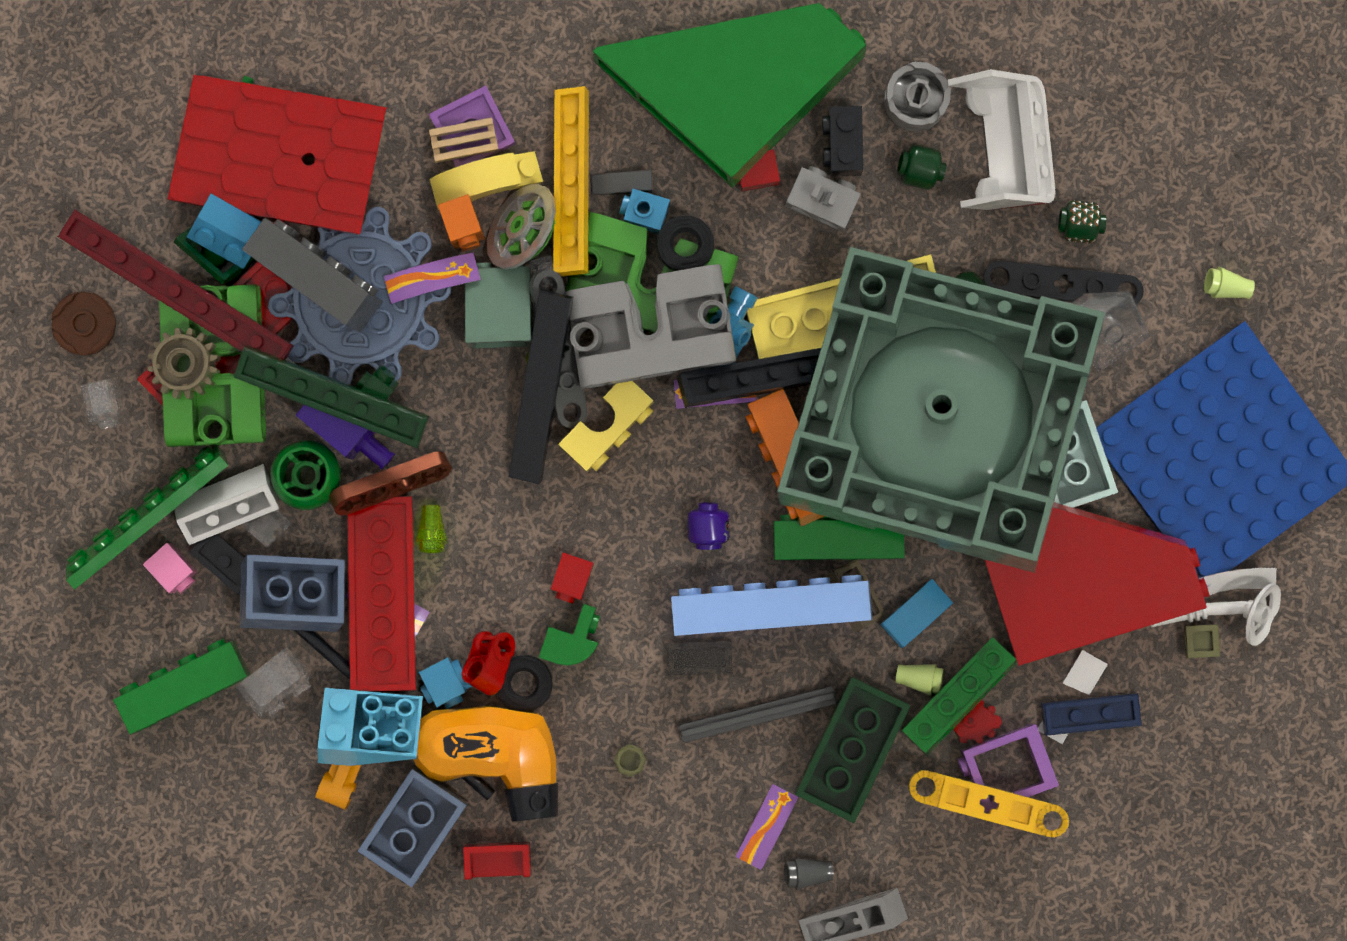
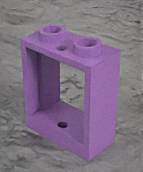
(1037, 752)

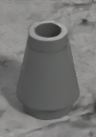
(807, 872)

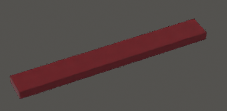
(170, 287)

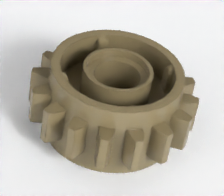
(166, 360)

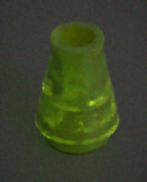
(431, 530)

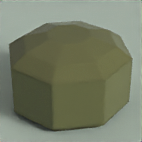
(630, 760)

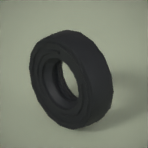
(681, 224)
(543, 684)

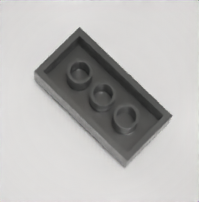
(307, 271)

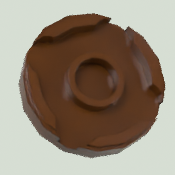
(92, 329)

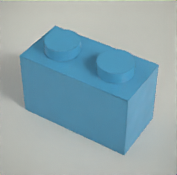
(224, 230)

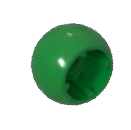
(290, 453)

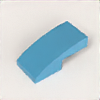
(916, 613)

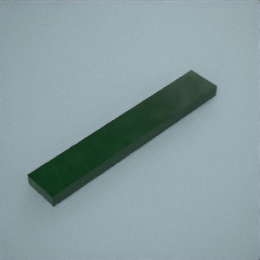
(331, 396)

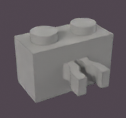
(823, 198)

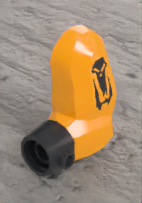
(493, 744)

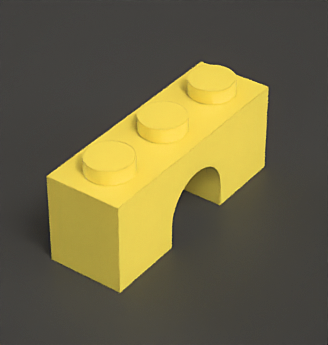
(588, 446)

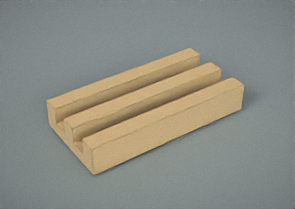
(463, 127)

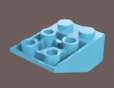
(368, 727)

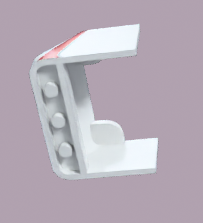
(1015, 139)

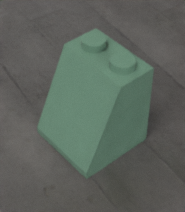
(499, 308)

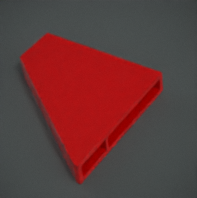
(1094, 584)

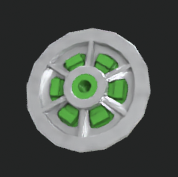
(521, 226)

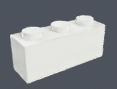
(226, 504)

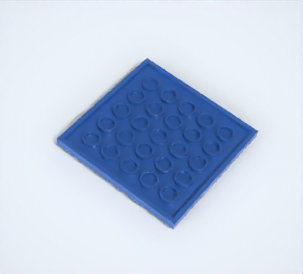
(1224, 452)

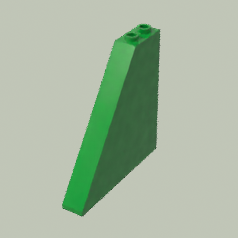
(736, 82)

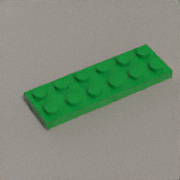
(137, 522)

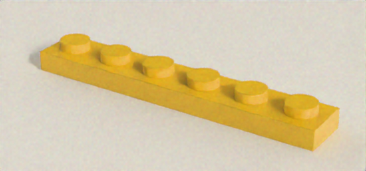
(571, 181)

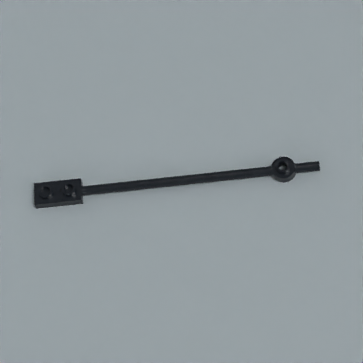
(226, 563)

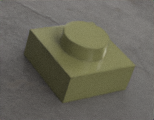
(1201, 641)

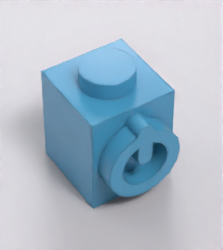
(645, 210)
(444, 683)

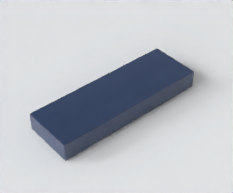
(1091, 714)

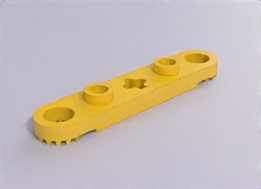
(965, 798)

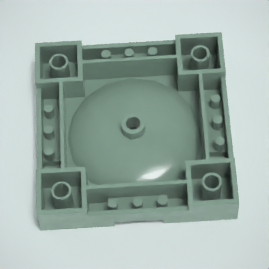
(958, 478)

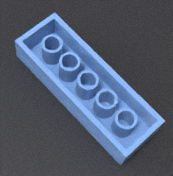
(773, 607)

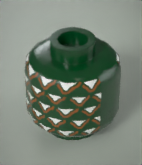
(1081, 222)

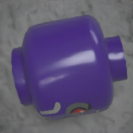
(708, 526)

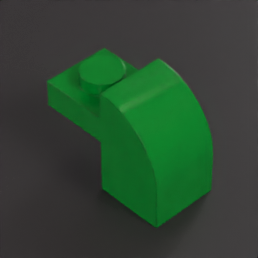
(570, 648)

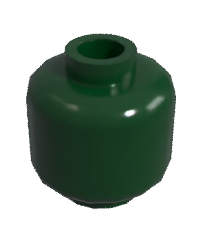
(921, 167)

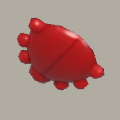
(978, 724)

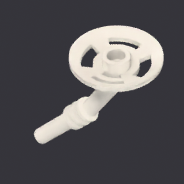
(1255, 612)

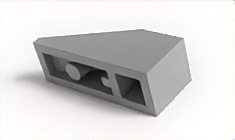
(856, 918)

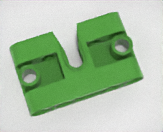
(622, 257)
(230, 401)

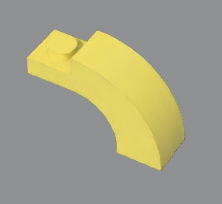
(487, 177)

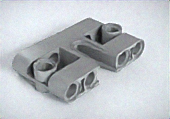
(679, 345)

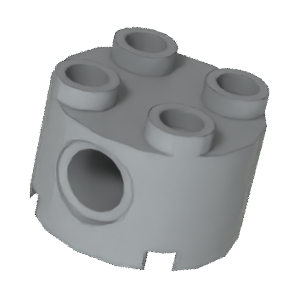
(917, 96)

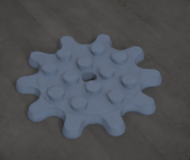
(392, 325)

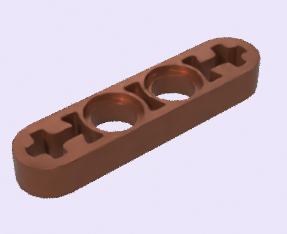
(390, 483)

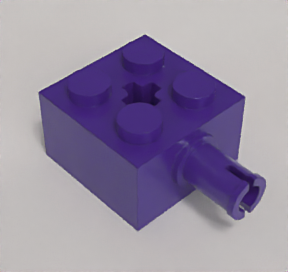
(345, 436)

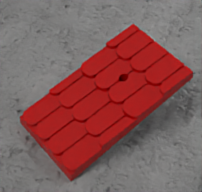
(250, 147)

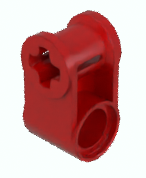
(486, 663)

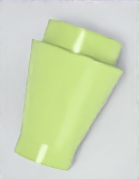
(1226, 284)
(922, 678)

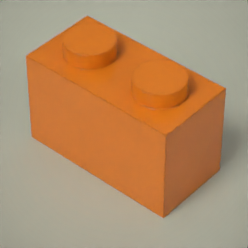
(461, 223)

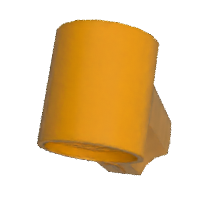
(338, 785)

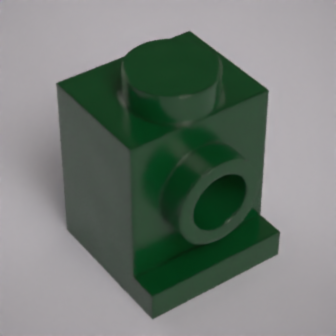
(381, 383)

